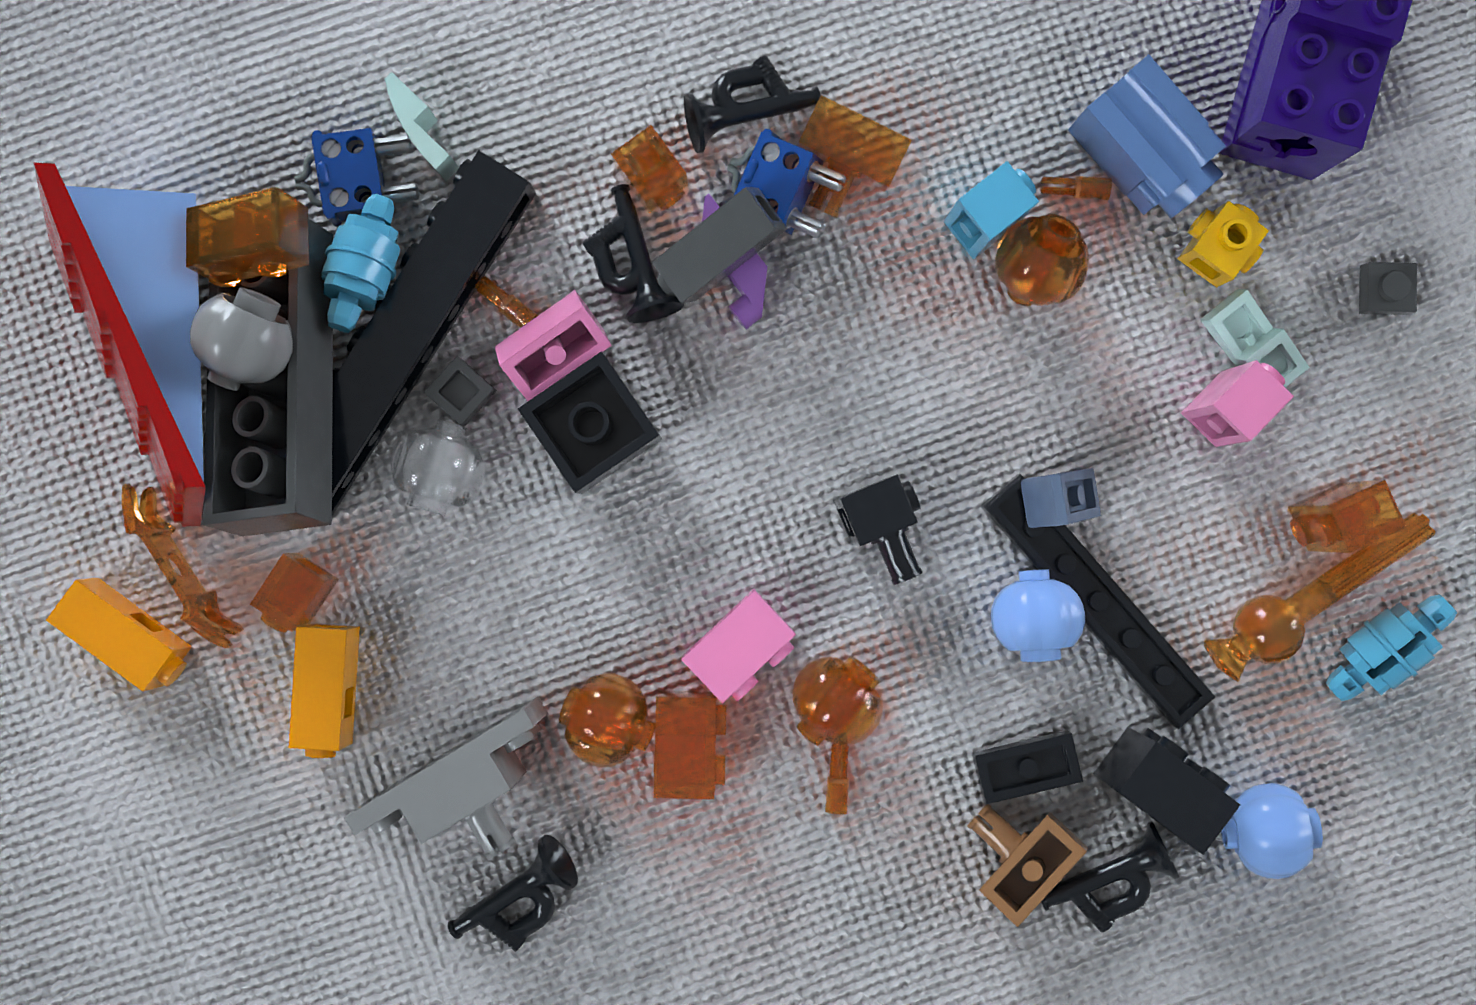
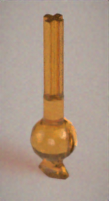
(1274, 627)

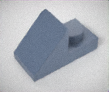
(1060, 498)

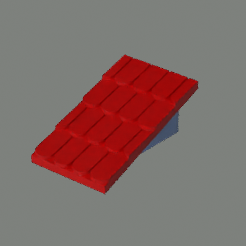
(131, 282)

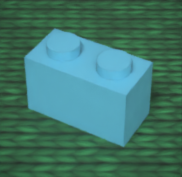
(991, 208)

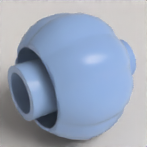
(1037, 616)
(1273, 831)

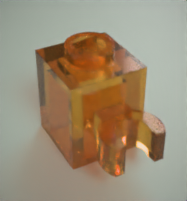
(651, 170)

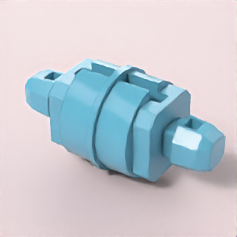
(360, 263)
(1391, 647)

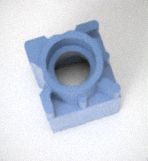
(1150, 140)

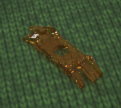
(199, 606)

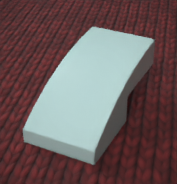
(417, 121)
(1248, 336)

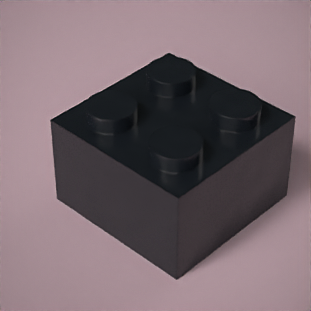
(590, 423)
(1172, 792)

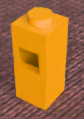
(120, 634)
(324, 688)

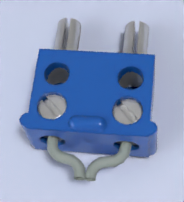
(348, 175)
(784, 187)

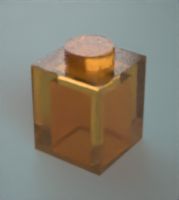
(293, 592)

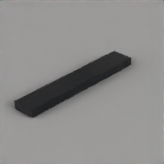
(1108, 610)

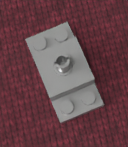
(459, 785)

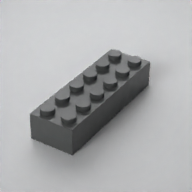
(274, 438)

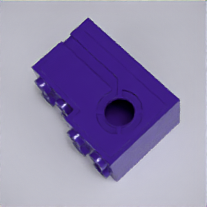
(1311, 82)

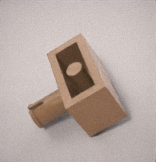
(1029, 862)

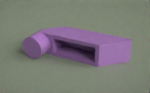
(748, 279)

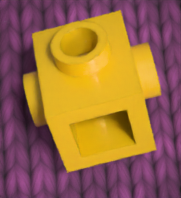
(1224, 243)

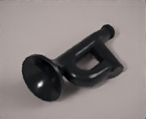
(707, 120)
(651, 300)
(1147, 856)
(550, 867)

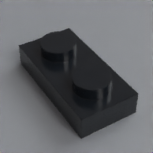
(1027, 767)

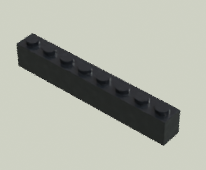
(420, 309)

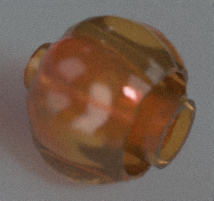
(1042, 260)
(837, 701)
(606, 720)

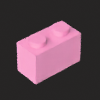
(551, 346)
(1238, 403)
(739, 647)

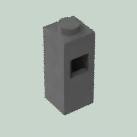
(718, 245)

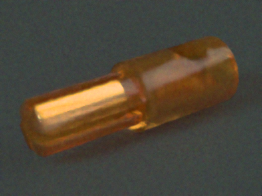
(1083, 187)
(508, 304)
(837, 782)

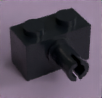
(881, 516)

